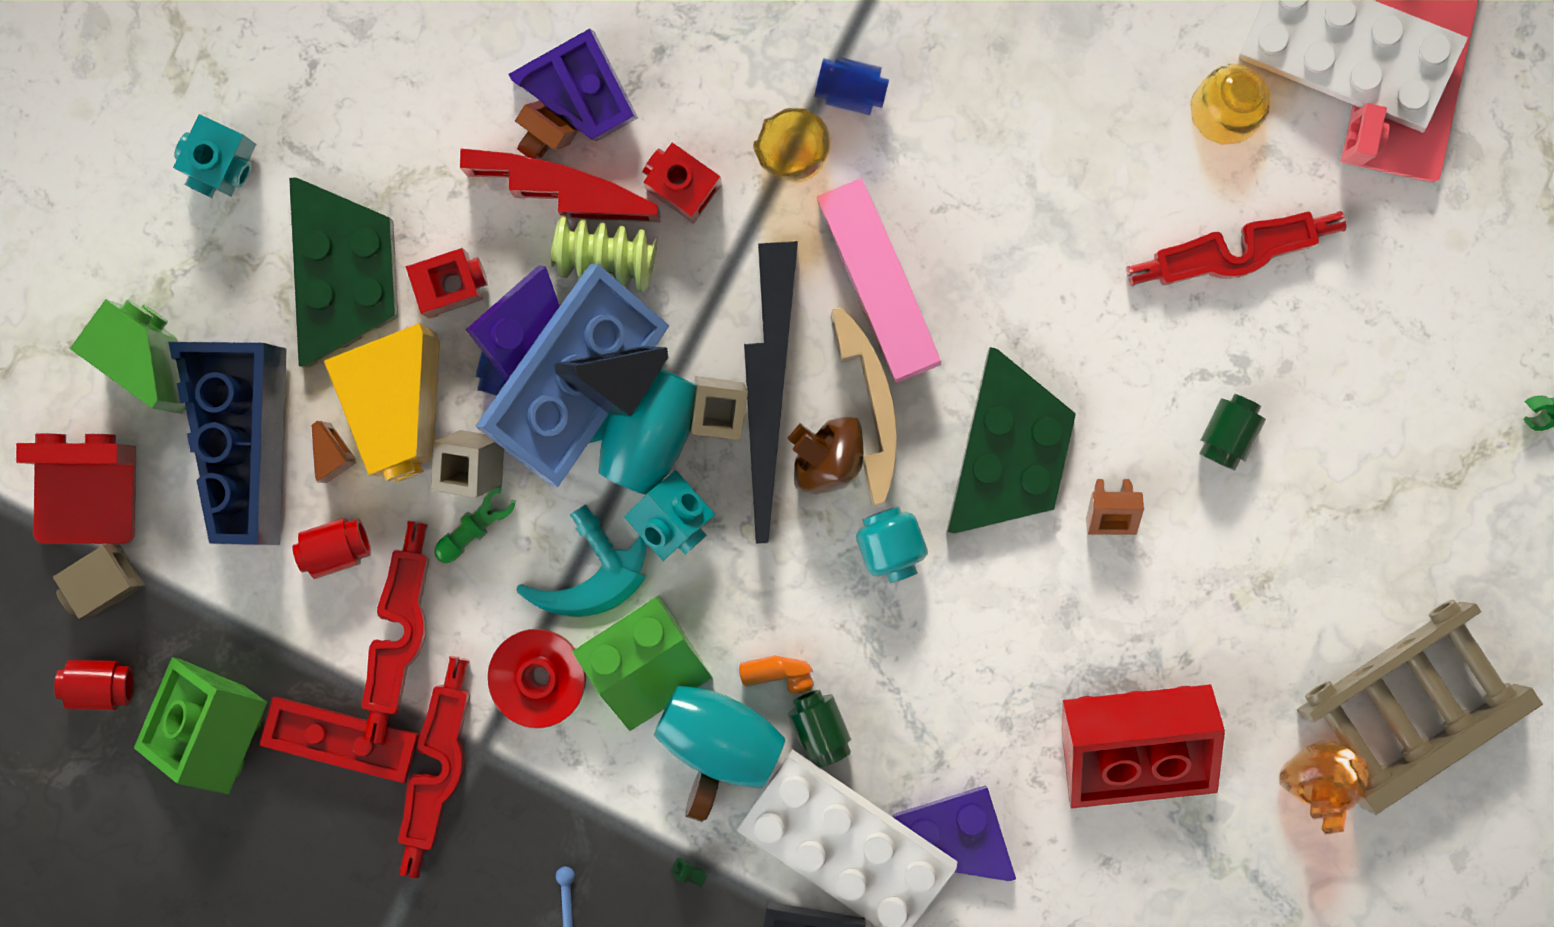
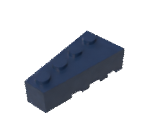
(237, 435)

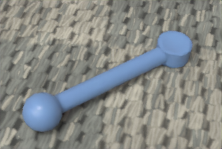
(565, 877)

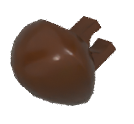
(829, 457)

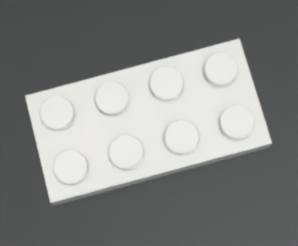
(1357, 53)
(846, 845)

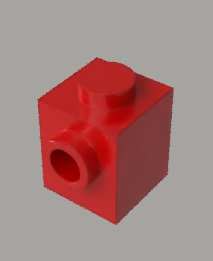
(681, 181)

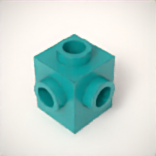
(213, 157)
(670, 517)

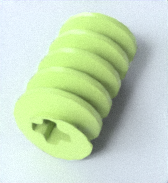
(613, 254)

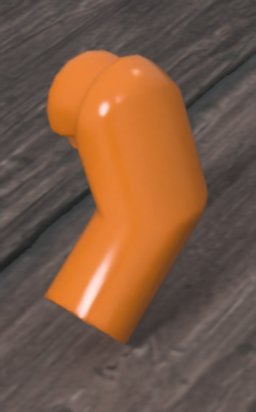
(776, 668)

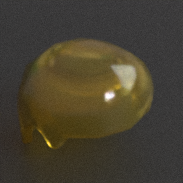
(1230, 104)
(793, 145)

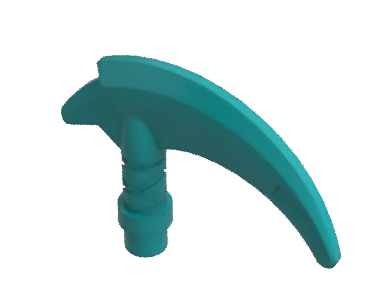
(605, 589)

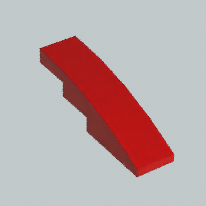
(577, 192)

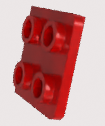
(82, 489)

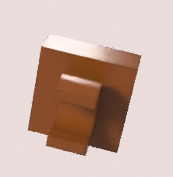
(544, 130)
(1114, 511)

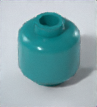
(891, 544)

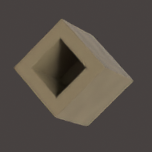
(719, 408)
(466, 464)
(97, 581)

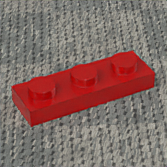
(337, 740)

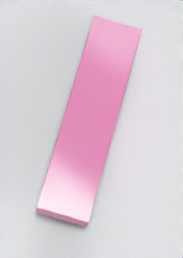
(879, 280)

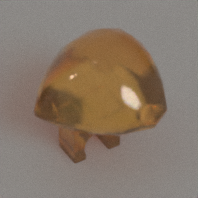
(1328, 780)

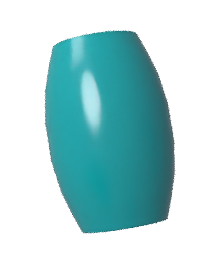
(646, 446)
(719, 737)

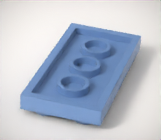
(538, 412)

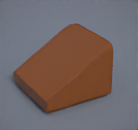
(329, 452)

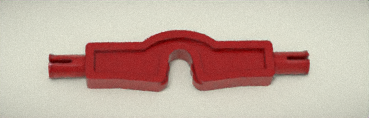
(1260, 243)
(390, 659)
(428, 792)

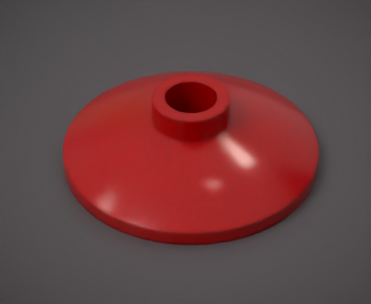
(513, 681)

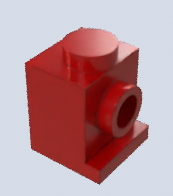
(430, 276)

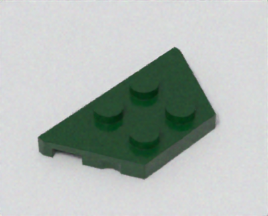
(340, 270)
(1011, 449)

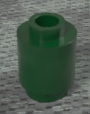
(1232, 431)
(820, 728)

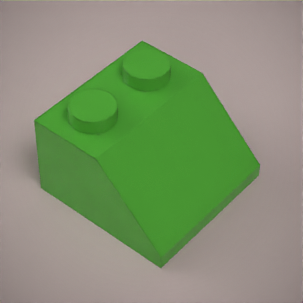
(133, 351)
(641, 662)
(200, 727)

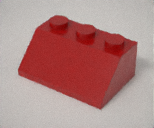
(1142, 745)

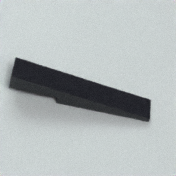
(766, 375)

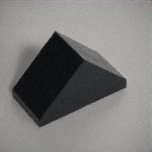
(616, 378)

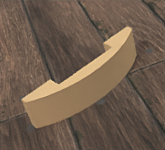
(853, 345)

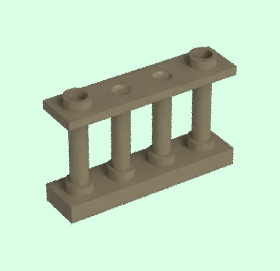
(1463, 729)

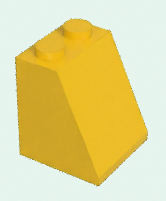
(391, 400)

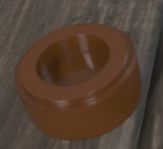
(701, 797)

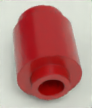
(331, 547)
(94, 685)

